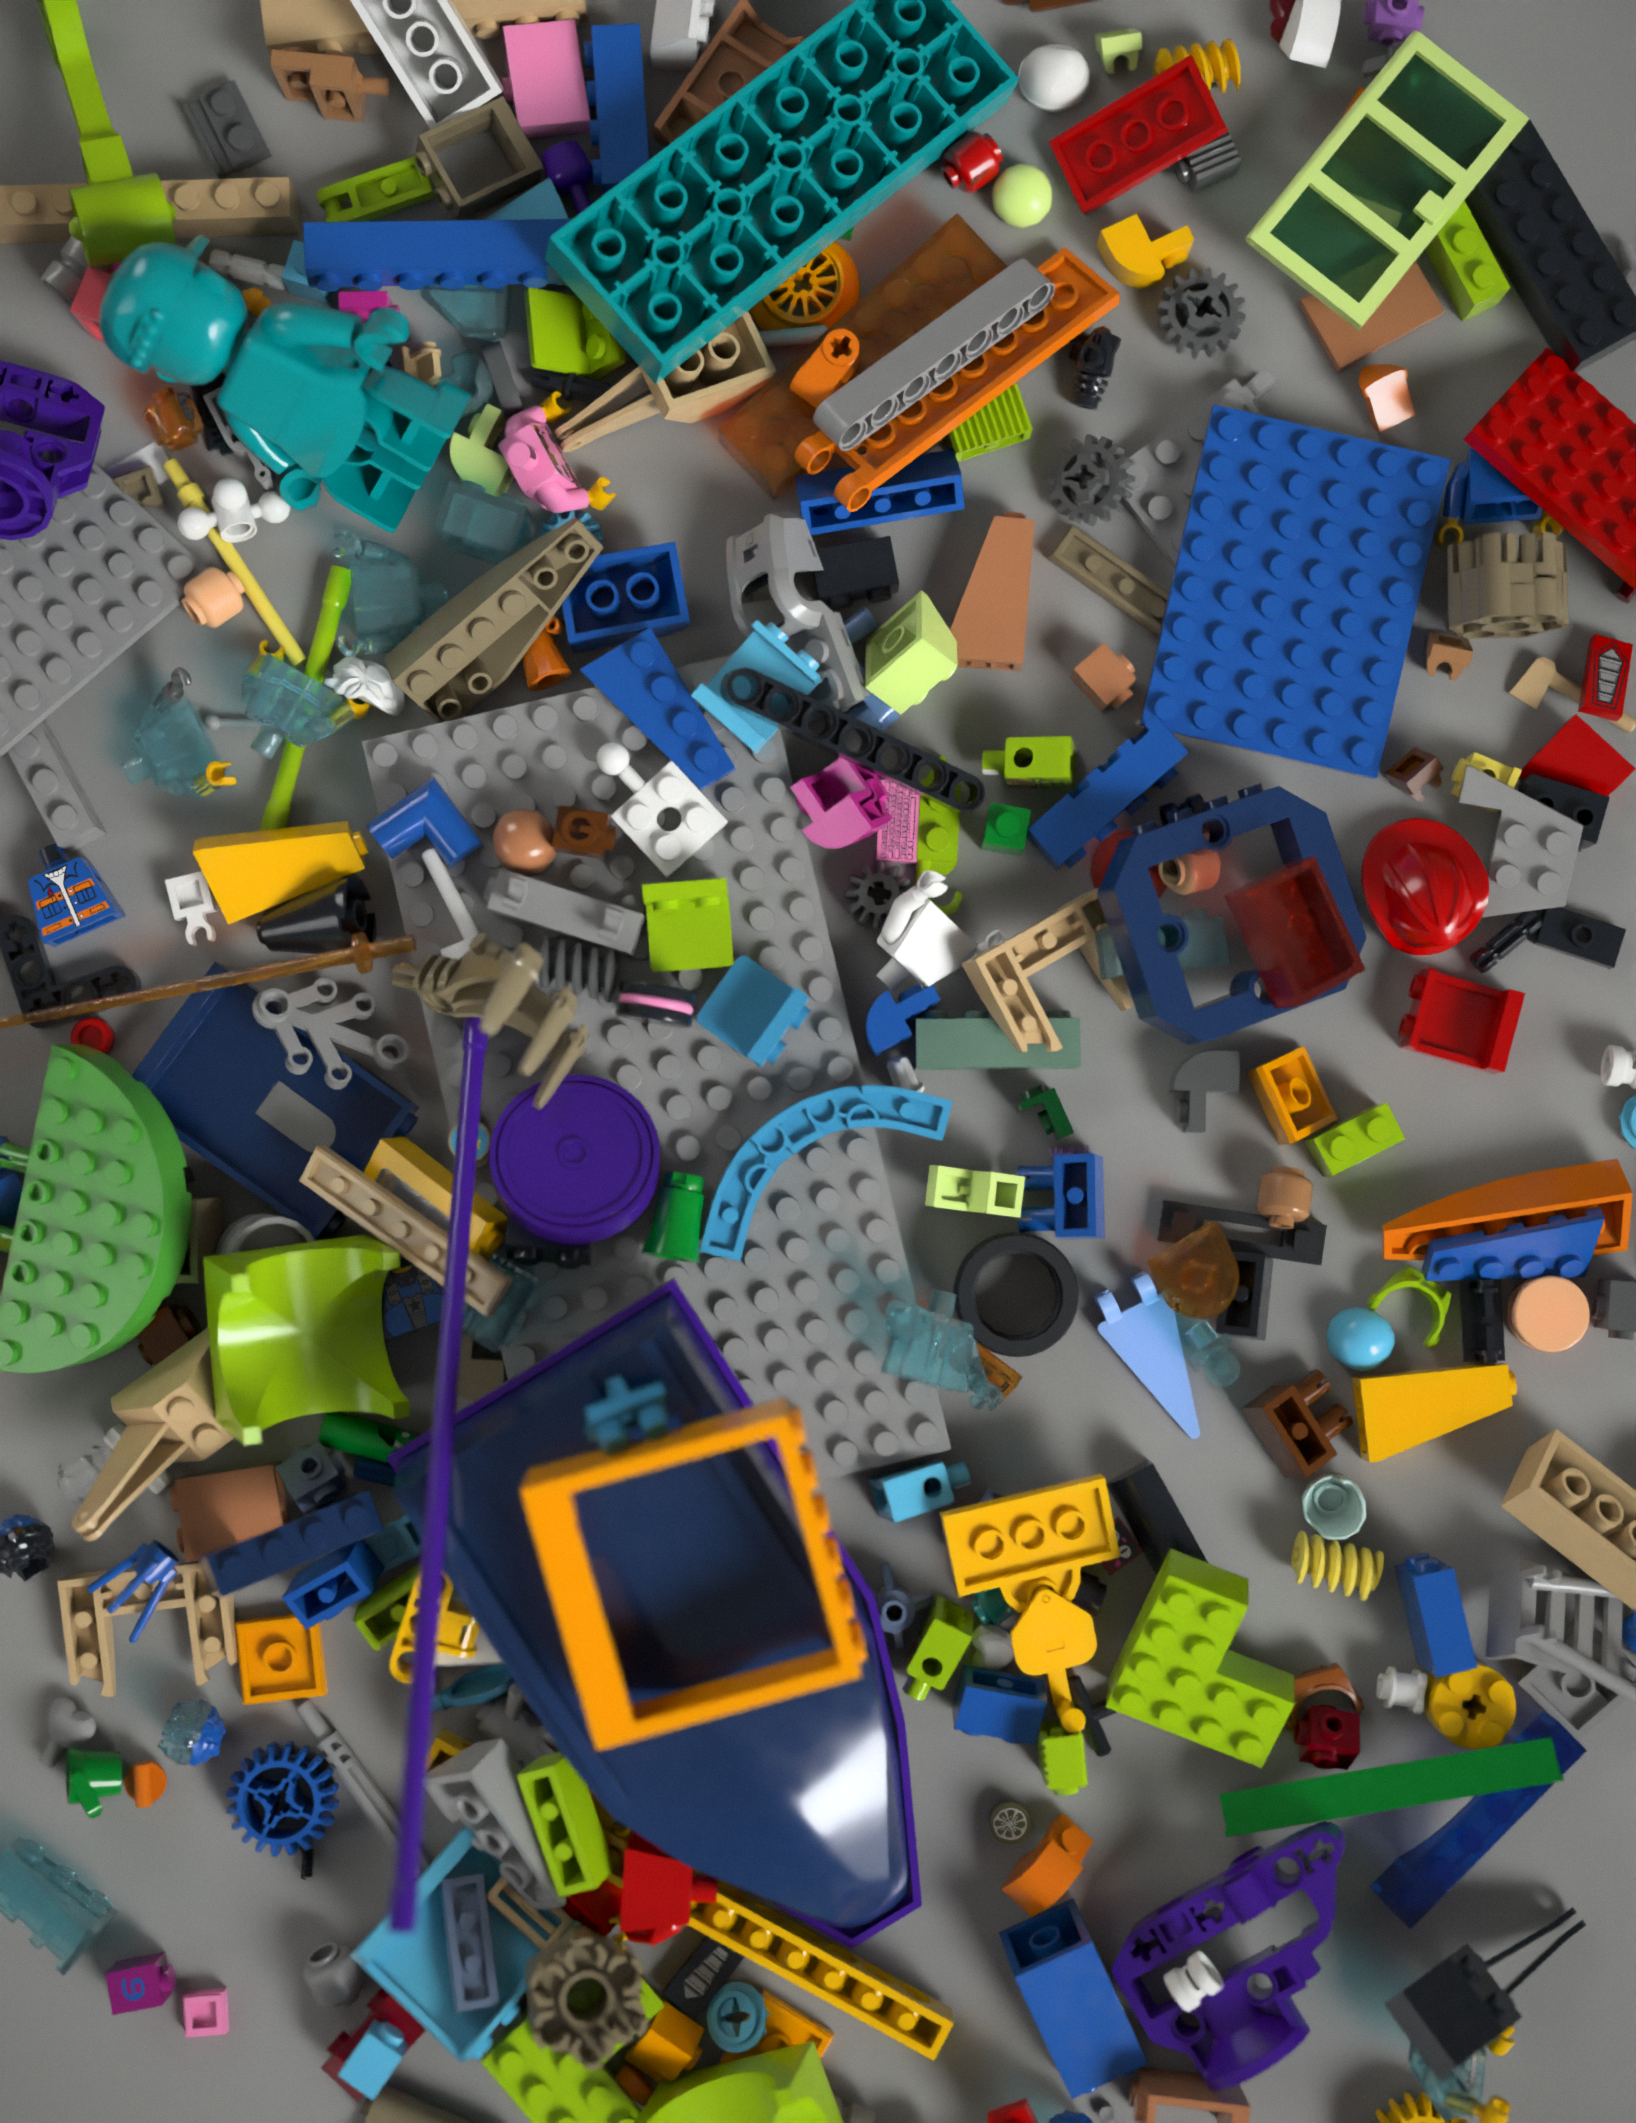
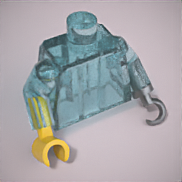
(176, 746)

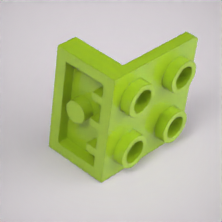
(568, 336)
(688, 925)

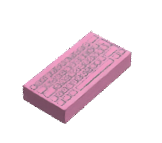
(899, 837)

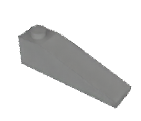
(486, 1796)

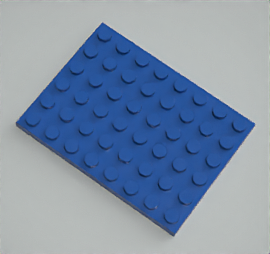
(1294, 591)

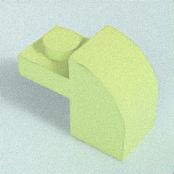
(474, 456)
(974, 1191)

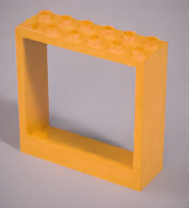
(580, 1613)

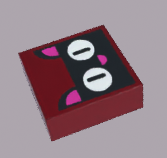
(1127, 1547)

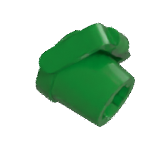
(92, 1777)

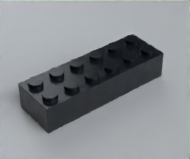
(1553, 253)

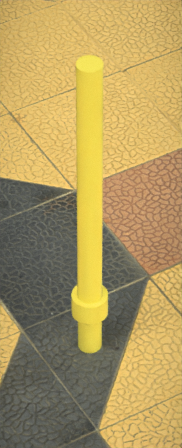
(192, 496)

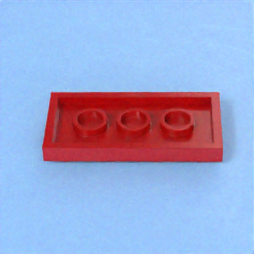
(1138, 135)

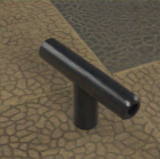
(1092, 1714)

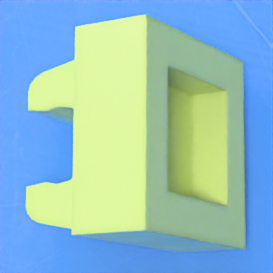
(1117, 43)

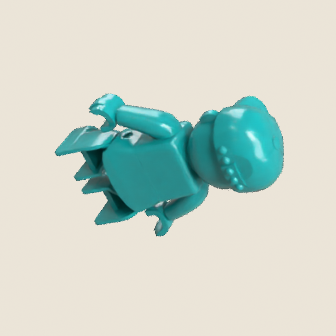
(291, 382)

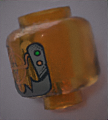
(173, 419)

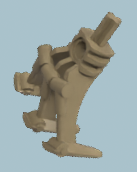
(503, 990)

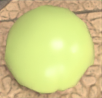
(1022, 195)

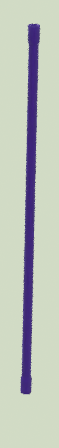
(405, 1890)

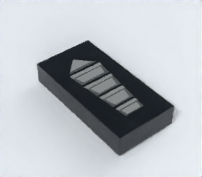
(702, 1976)

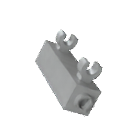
(564, 912)

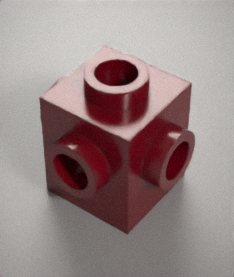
(1328, 1737)

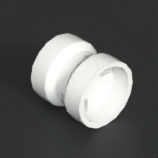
(1618, 1066)
(1193, 1981)

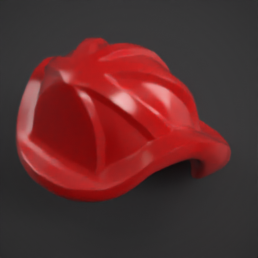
(1423, 885)

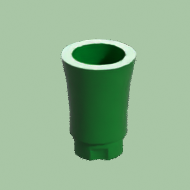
(676, 1219)

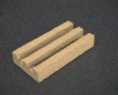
(554, 1933)

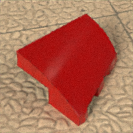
(1579, 759)

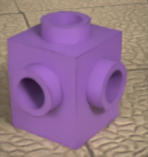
(1392, 20)

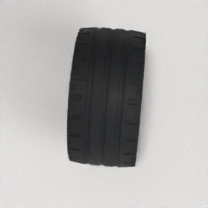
(1065, 1288)

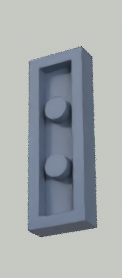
(469, 1943)

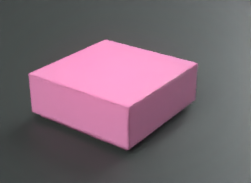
(205, 2012)

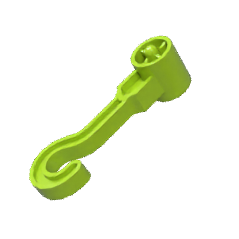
(115, 207)

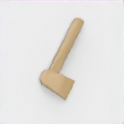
(1540, 675)

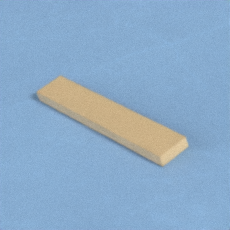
(399, 1226)

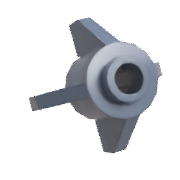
(897, 1595)

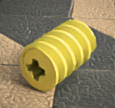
(1336, 1564)

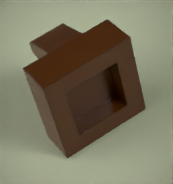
(1414, 772)

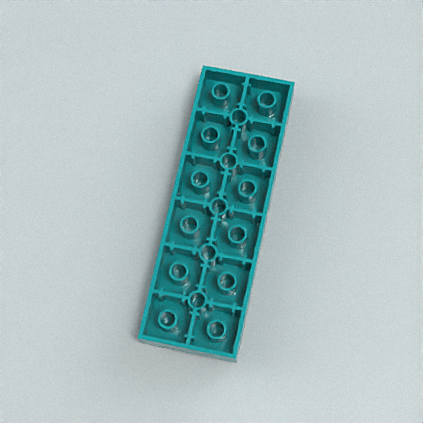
(777, 174)

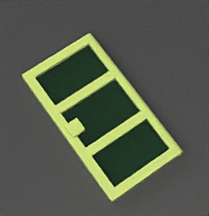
(1386, 179)

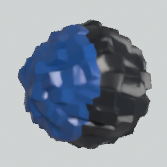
(25, 1546)

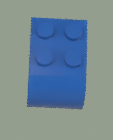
(625, 596)

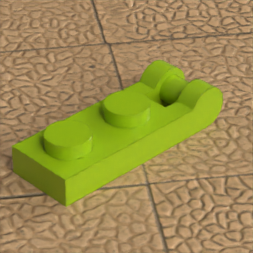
(376, 193)

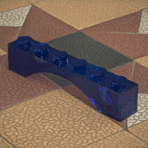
(1439, 1862)

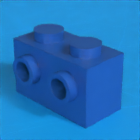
(333, 1583)
(999, 1705)

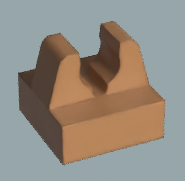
(1449, 649)

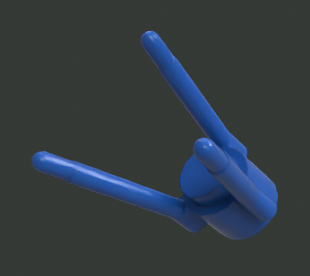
(154, 1563)

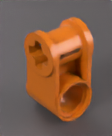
(823, 372)

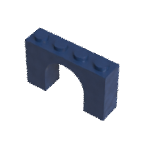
(291, 1544)

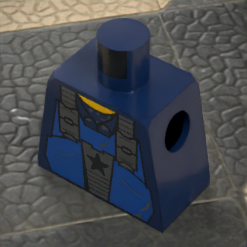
(409, 1300)

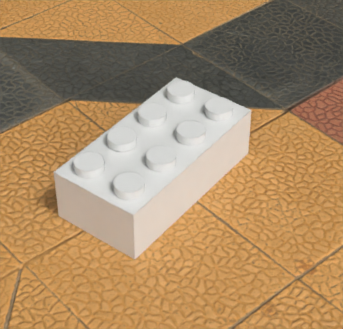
(431, 55)

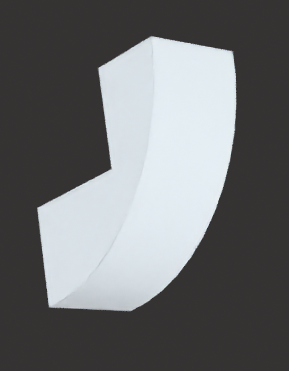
(1311, 31)

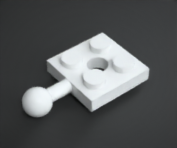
(665, 790)

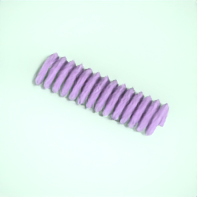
(1069, 1151)

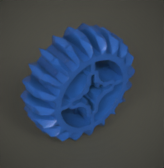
(267, 1794)

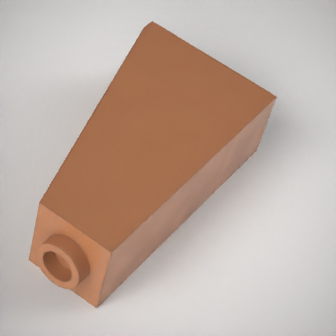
(995, 602)

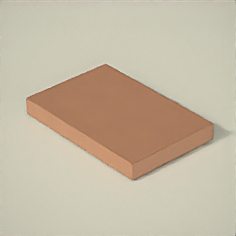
(1401, 312)

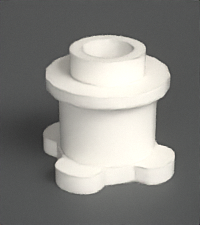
(1402, 1689)

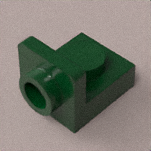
(1053, 1115)

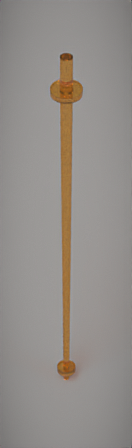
(360, 953)

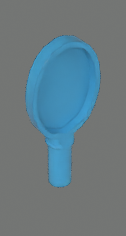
(474, 1688)

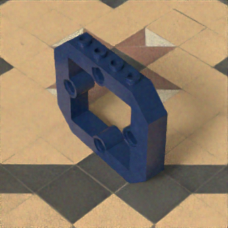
(1136, 914)

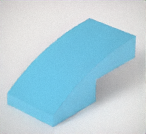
(396, 1543)

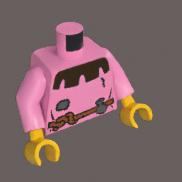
(541, 465)

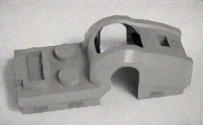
(783, 550)

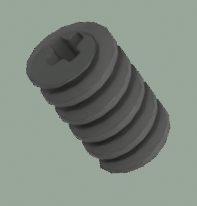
(578, 969)

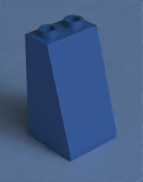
(1072, 1999)

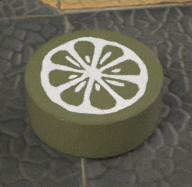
(1009, 1822)

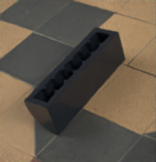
(1152, 1514)

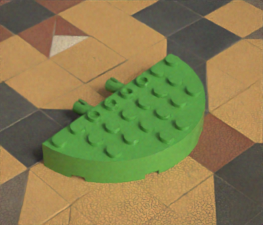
(95, 1218)

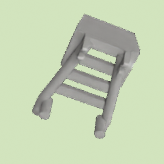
(1515, 1635)

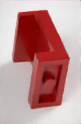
(1460, 1021)

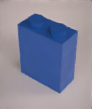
(1435, 1615)

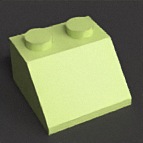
(909, 654)

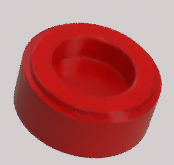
(94, 1034)

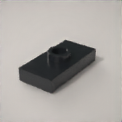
(1580, 936)

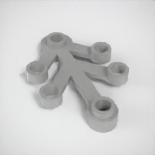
(324, 1029)

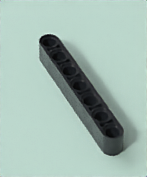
(872, 745)

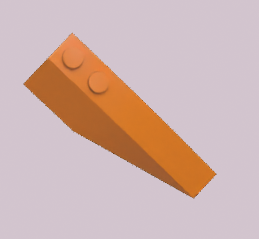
(1519, 1199)

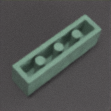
(982, 1045)

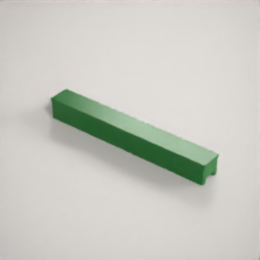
(1390, 1787)

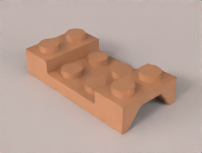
(732, 60)

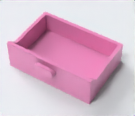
(545, 78)

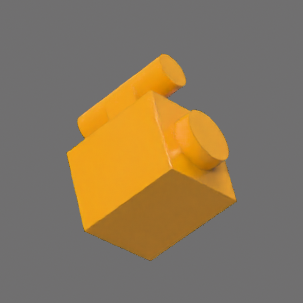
(666, 2045)

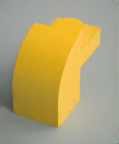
(1135, 258)

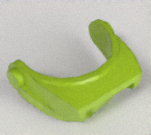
(1436, 1294)

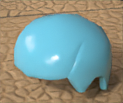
(1360, 1338)

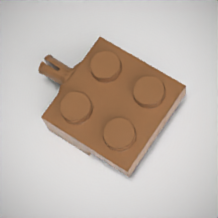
(327, 80)

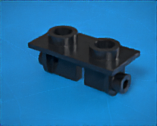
(1482, 1320)

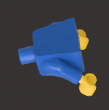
(1486, 496)

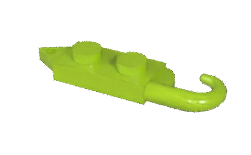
(938, 840)

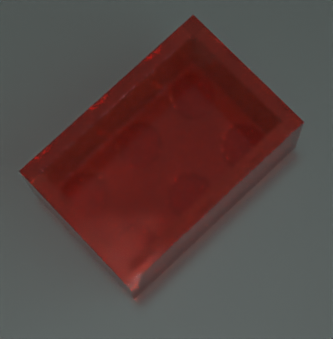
(1295, 933)

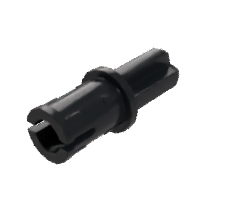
(571, 385)

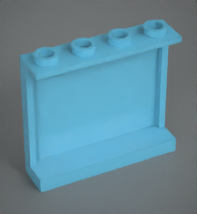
(417, 1967)

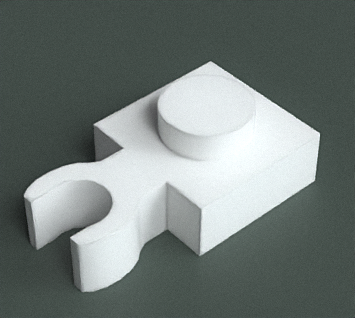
(192, 900)

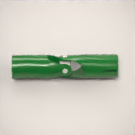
(362, 1436)

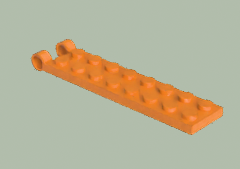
(1077, 303)

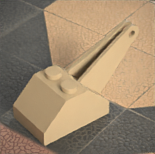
(701, 387)
(167, 1422)

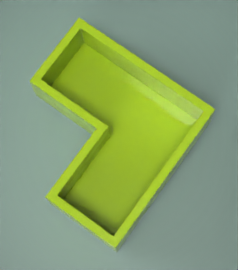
(1183, 1674)
(552, 2084)

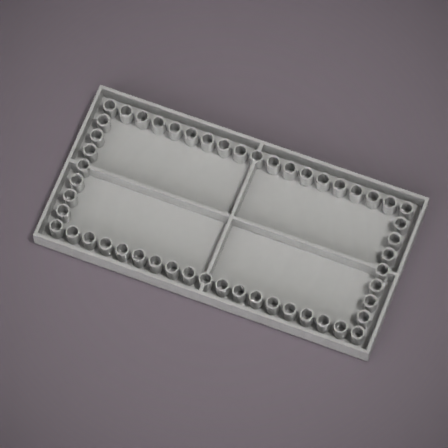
(824, 1238)

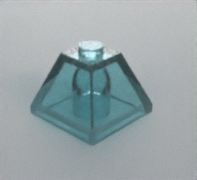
(473, 309)

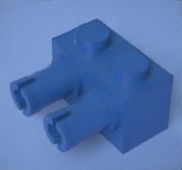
(1077, 1194)

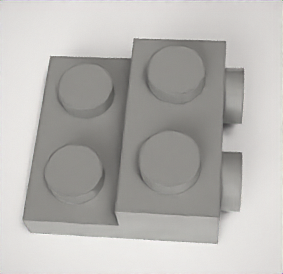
(1574, 1697)

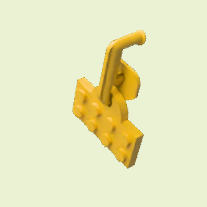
(1023, 1548)

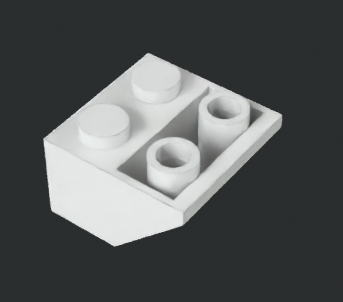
(680, 33)

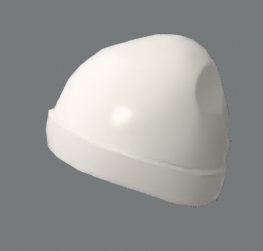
(1054, 77)

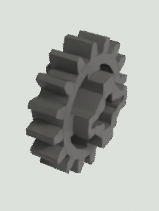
(1189, 303)
(1101, 493)

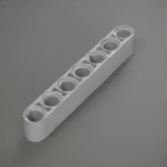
(933, 354)

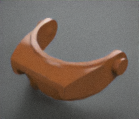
(1322, 1679)

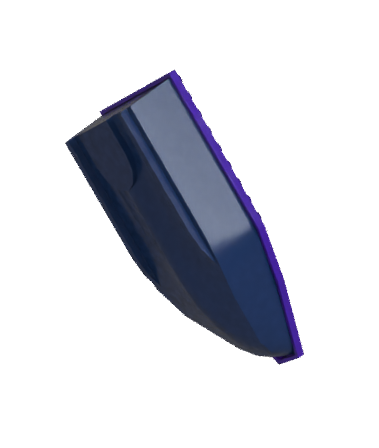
(696, 1584)

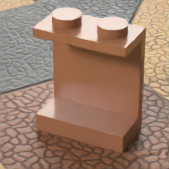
(227, 1507)
(1186, 2091)

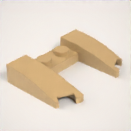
(1003, 970)
(90, 1625)

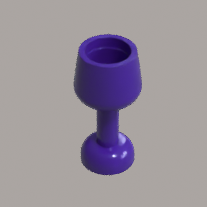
(569, 171)

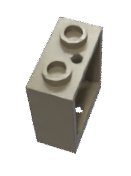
(511, 139)

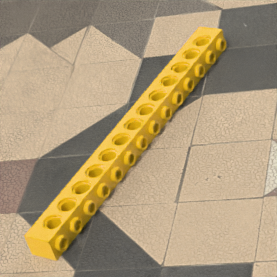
(791, 1950)

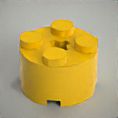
(1484, 1721)

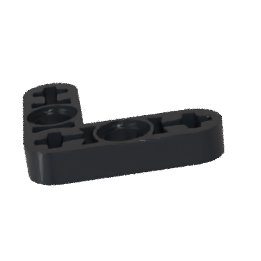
(45, 987)

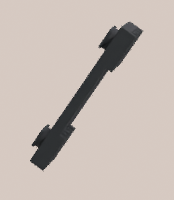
(1300, 1244)

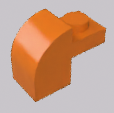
(1050, 1868)

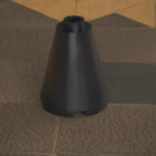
(319, 919)

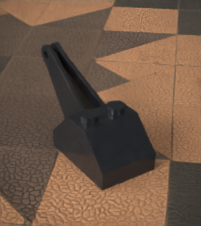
(1461, 2006)

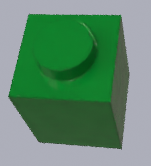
(1005, 829)

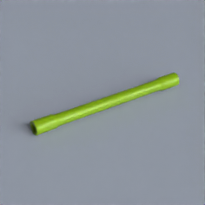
(333, 603)

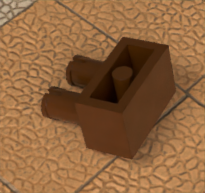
(1289, 1428)

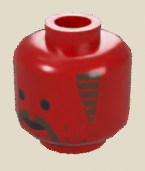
(971, 162)

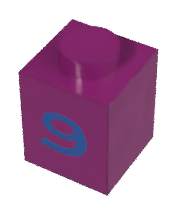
(140, 1983)

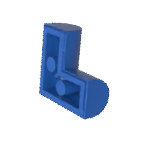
(430, 814)

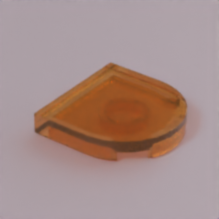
(1197, 1273)

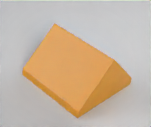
(1292, 1096)

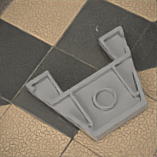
(1530, 850)

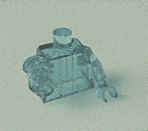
(938, 1350)

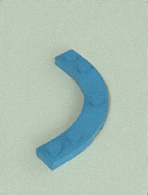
(796, 1128)

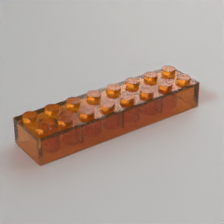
(914, 294)

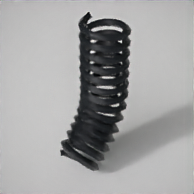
(308, 1861)

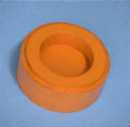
(635, 2084)

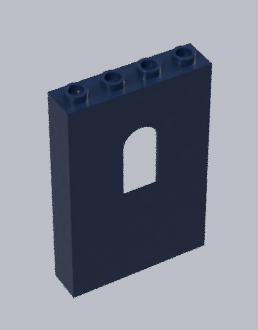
(219, 1068)

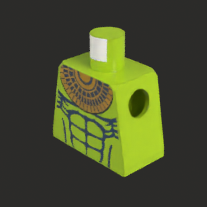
(1051, 765)
(937, 1647)

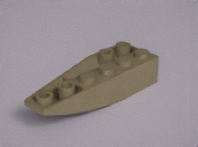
(490, 624)

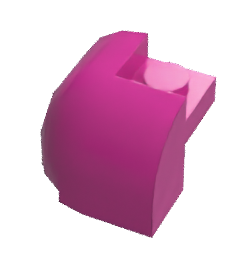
(842, 803)

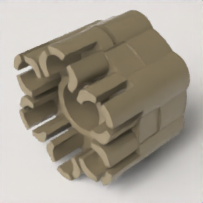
(1507, 594)
(595, 2030)

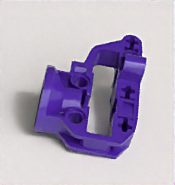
(39, 465)
(1241, 2025)

